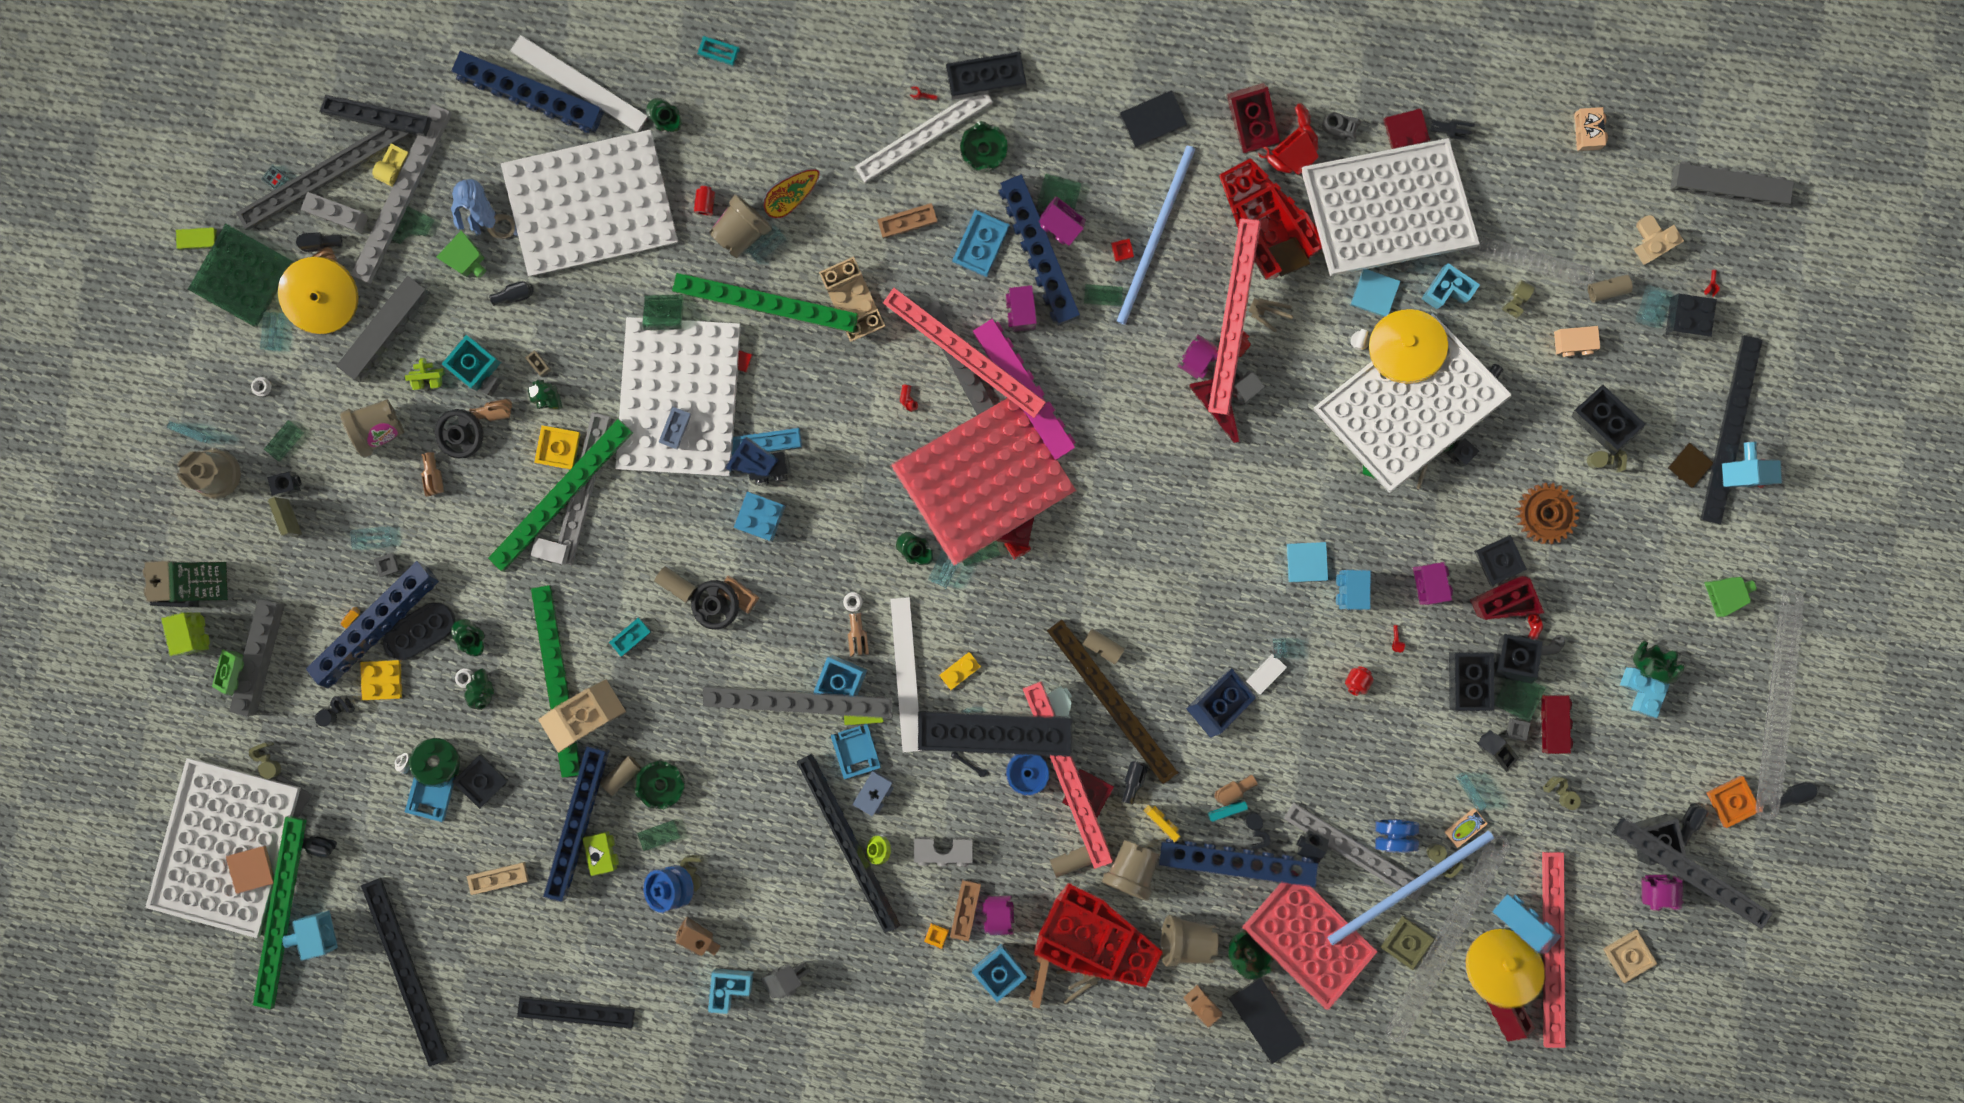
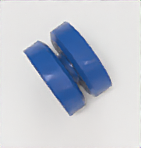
(1035, 781)
(1396, 835)
(668, 888)

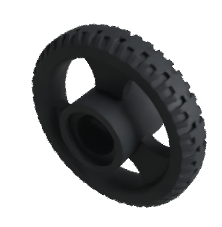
(465, 417)
(712, 587)

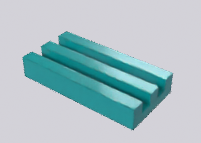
(717, 58)
(1227, 810)

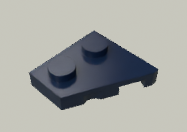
(751, 459)

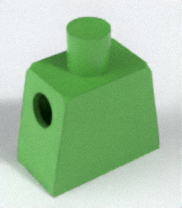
(463, 256)
(1729, 594)

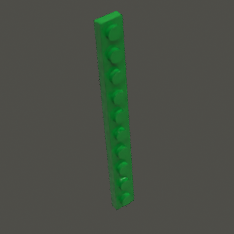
(765, 303)
(560, 495)
(554, 668)
(279, 912)

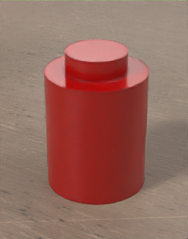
(704, 201)

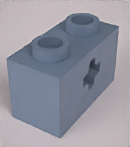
(864, 800)

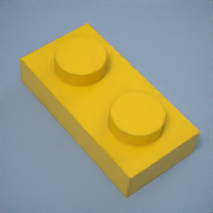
(960, 671)

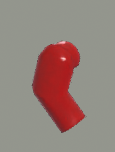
(906, 400)
(1536, 626)

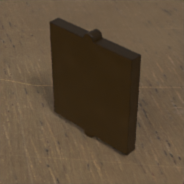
(1289, 256)
(1690, 465)

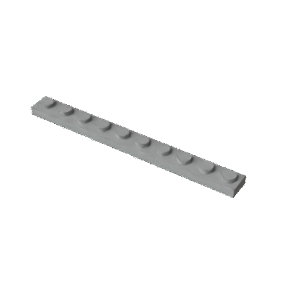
(400, 196)

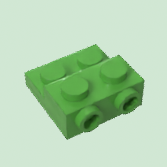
(227, 672)

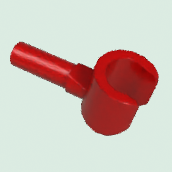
(922, 94)
(1713, 287)
(1397, 646)

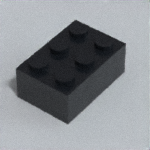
(1608, 420)
(1471, 681)

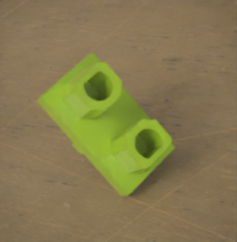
(416, 377)

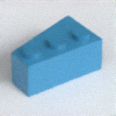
(1527, 923)

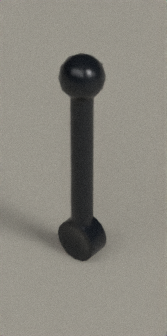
(981, 773)

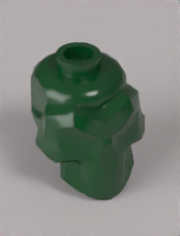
(664, 115)
(544, 395)
(914, 549)
(468, 637)
(479, 690)

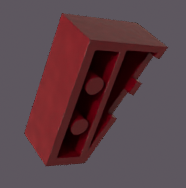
(1508, 600)

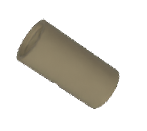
(1610, 288)
(675, 583)
(1104, 646)
(620, 775)
(1068, 863)

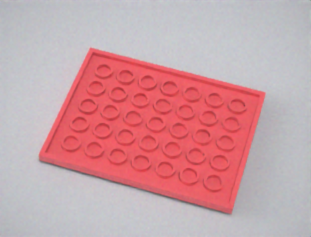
(983, 479)

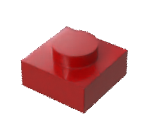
(1122, 250)
(1017, 551)

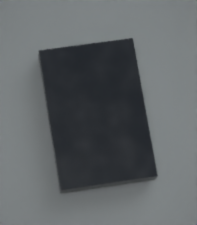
(1153, 119)

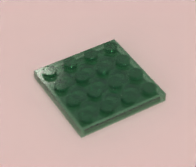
(240, 275)

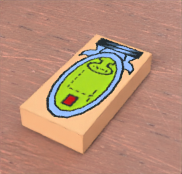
(1465, 828)

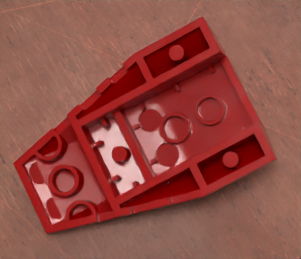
(1258, 198)
(1095, 940)

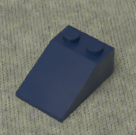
(1221, 703)

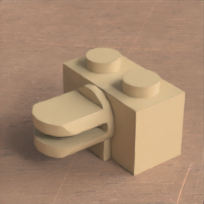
(1655, 239)

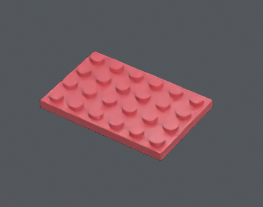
(1295, 931)

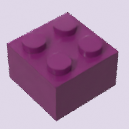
(1062, 221)
(1022, 308)
(1432, 583)

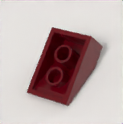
(1253, 117)

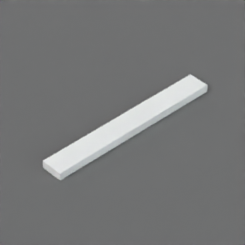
(579, 84)
(921, 136)
(905, 672)

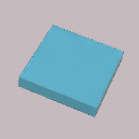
(1375, 293)
(1307, 562)

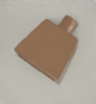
(691, 932)
(1203, 1006)

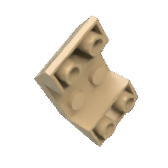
(851, 294)
(581, 715)

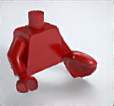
(1298, 148)

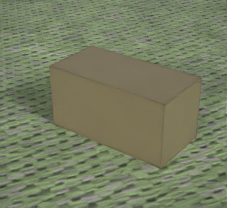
(538, 363)

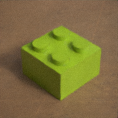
(185, 633)

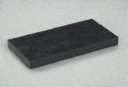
(986, 75)
(1266, 1020)

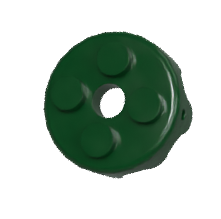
(983, 134)
(1656, 664)
(440, 774)
(650, 794)
(1260, 960)

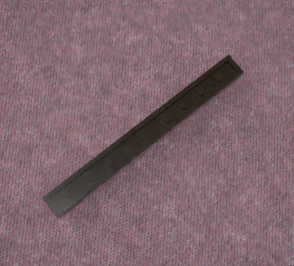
(1112, 701)

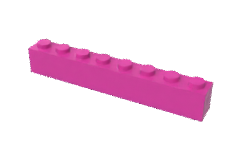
(1001, 353)

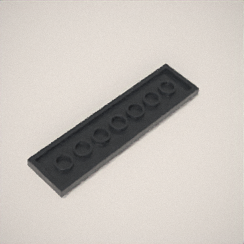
(995, 733)

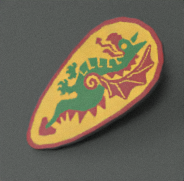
(789, 192)

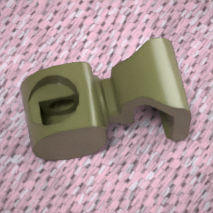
(1521, 294)
(1601, 458)
(267, 768)
(1568, 798)
(1437, 854)
(691, 870)

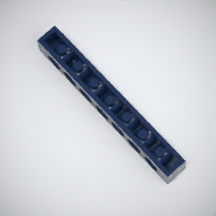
(467, 63)
(1017, 186)
(382, 615)
(576, 823)
(1306, 878)

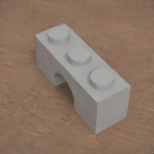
(334, 212)
(927, 853)

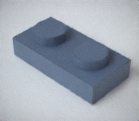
(675, 428)

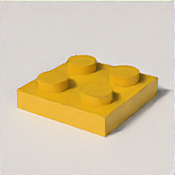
(557, 447)
(381, 680)
(1167, 826)

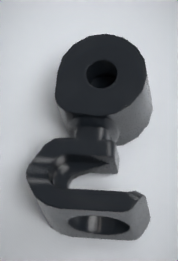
(328, 715)
(1255, 822)

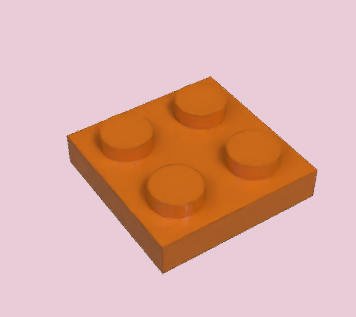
(1733, 801)

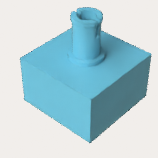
(1751, 470)
(313, 935)

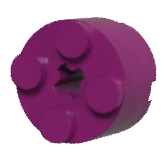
(1198, 356)
(1662, 892)
(999, 915)

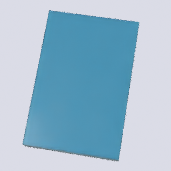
(981, 243)

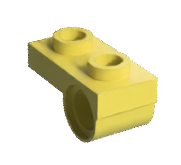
(390, 166)

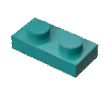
(630, 637)

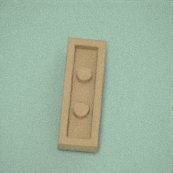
(497, 878)

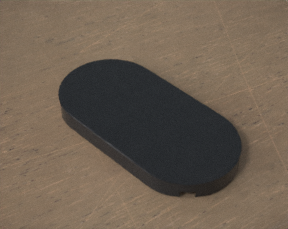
(419, 631)

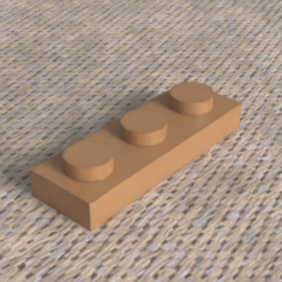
(907, 220)
(965, 910)
(1039, 978)

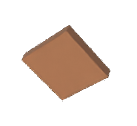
(250, 869)

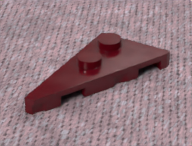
(1227, 422)

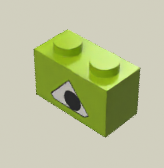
(600, 853)

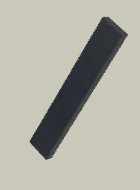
(375, 115)
(576, 1012)

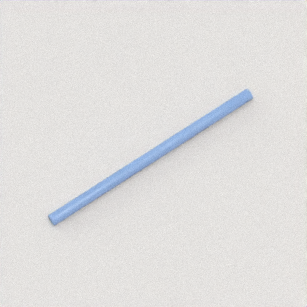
(1155, 236)
(1410, 888)

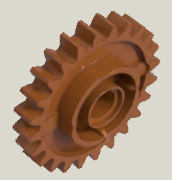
(1561, 511)

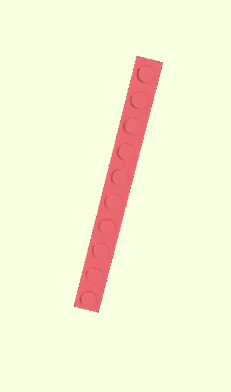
(1234, 316)
(964, 352)
(1072, 786)
(1555, 959)

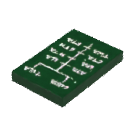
(198, 581)

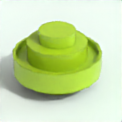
(878, 850)

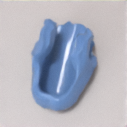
(471, 195)

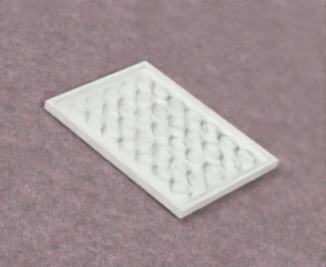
(589, 203)
(1389, 207)
(685, 370)
(1407, 425)
(214, 817)

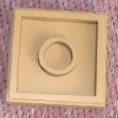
(1630, 956)

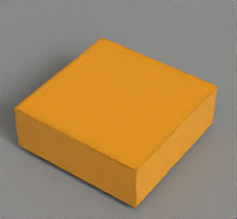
(350, 617)
(936, 935)

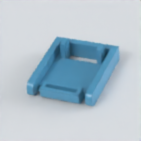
(853, 748)
(429, 796)

